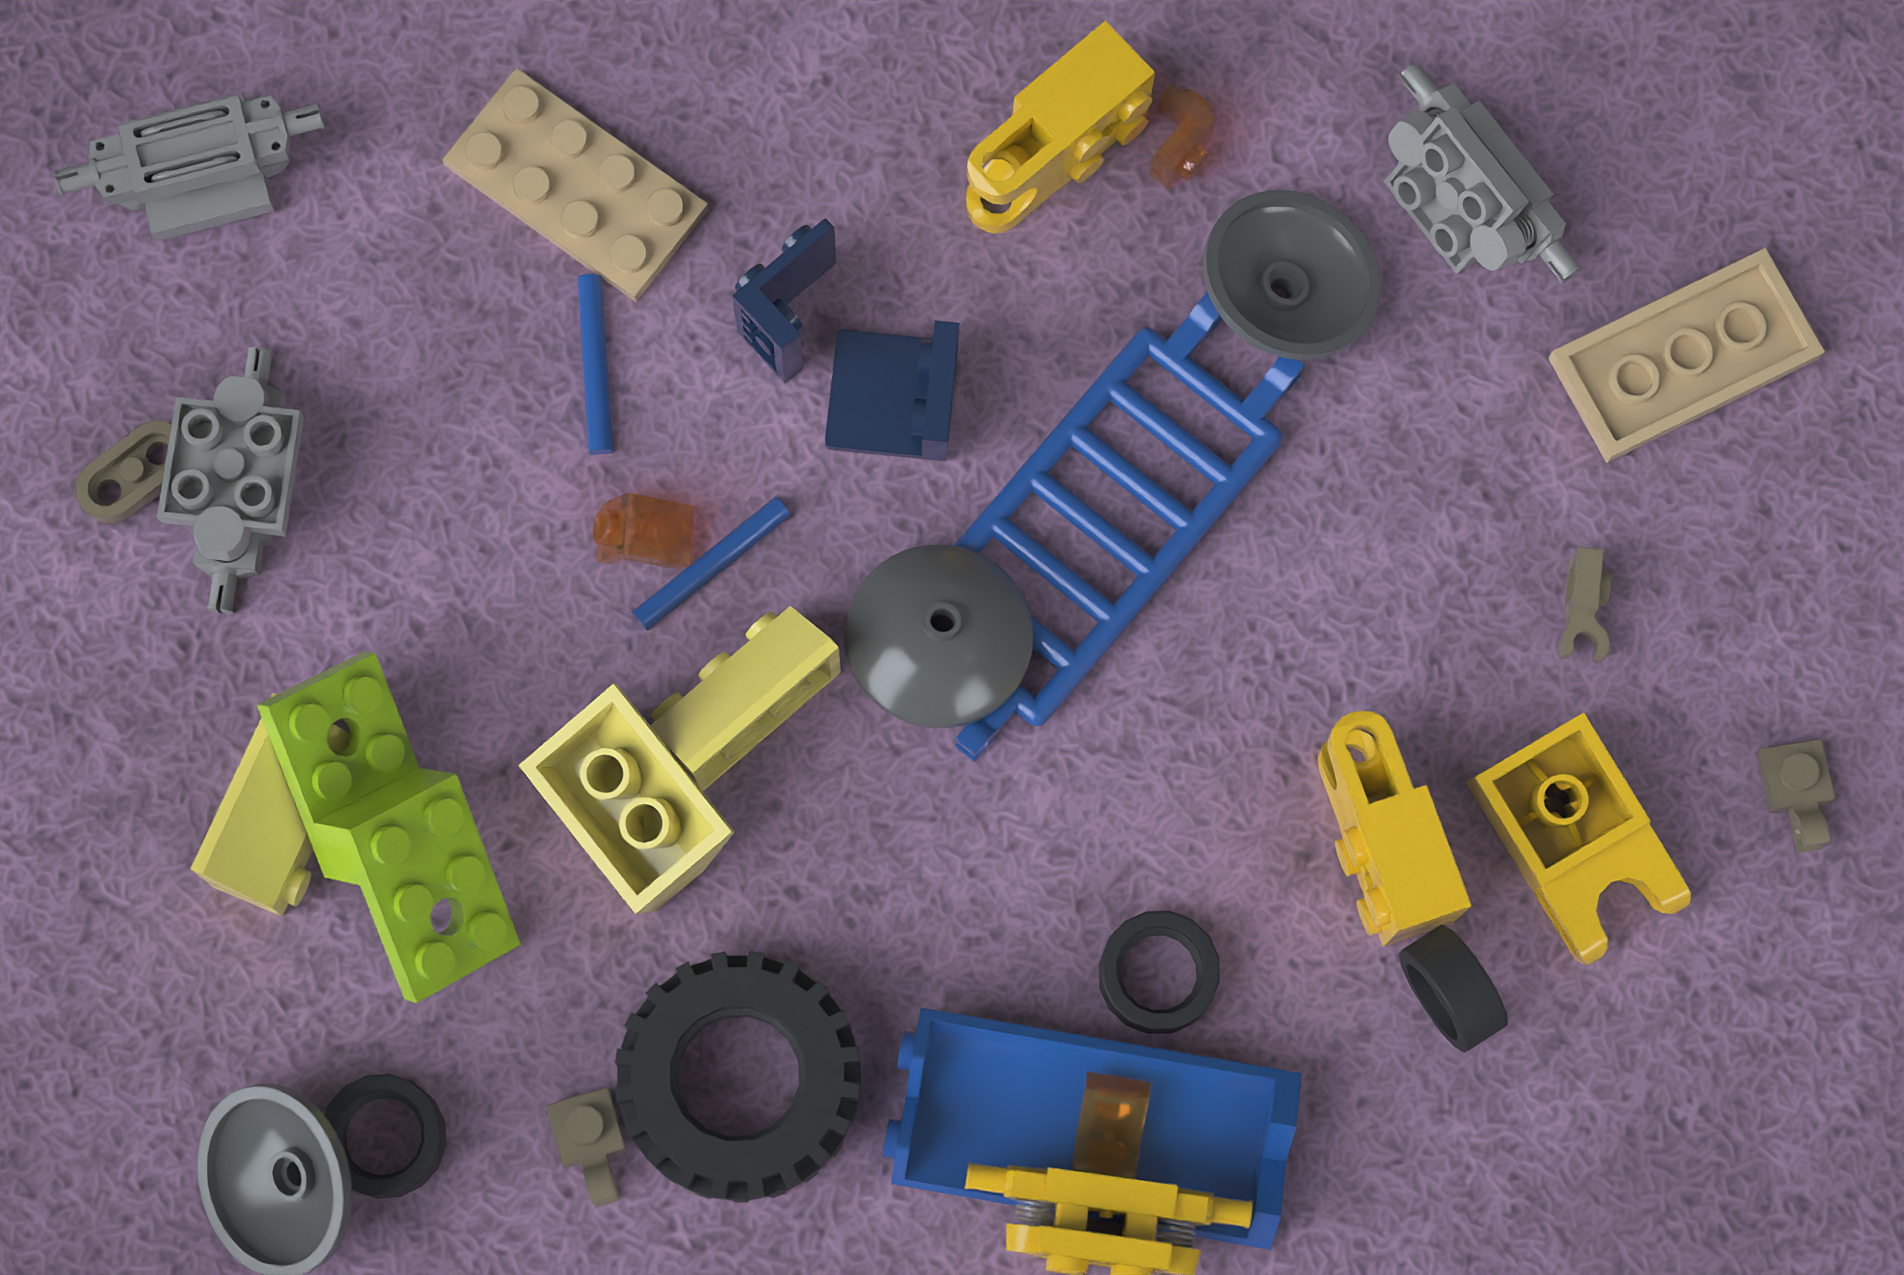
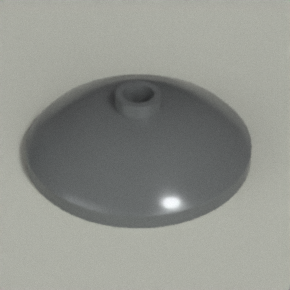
(1309, 254)
(933, 674)
(274, 1180)

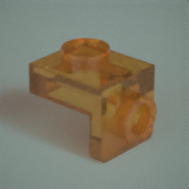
(1183, 150)
(644, 531)
(1110, 1125)

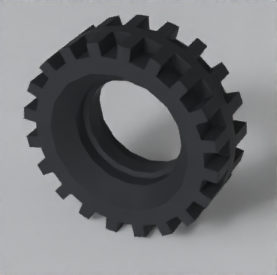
(745, 1164)

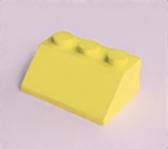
(746, 694)
(628, 801)
(257, 835)

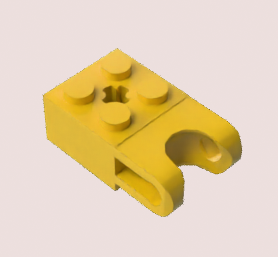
(1060, 128)
(1391, 832)
(1596, 843)

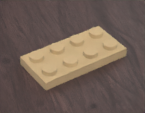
(576, 184)
(1686, 355)

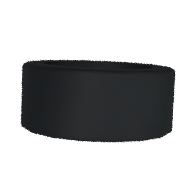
(1192, 938)
(1453, 988)
(432, 1124)

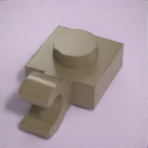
(1585, 591)
(1799, 782)
(586, 1136)

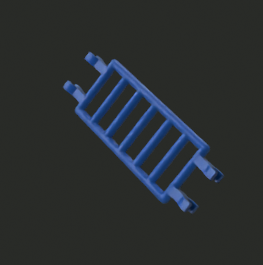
(1189, 525)

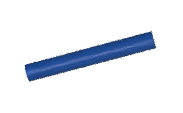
(595, 364)
(711, 563)

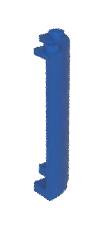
(1016, 1095)

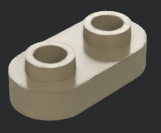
(128, 466)

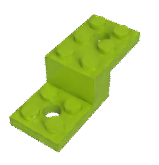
(389, 825)

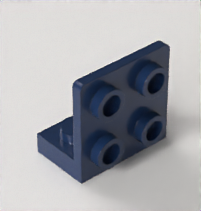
(764, 292)
(893, 393)

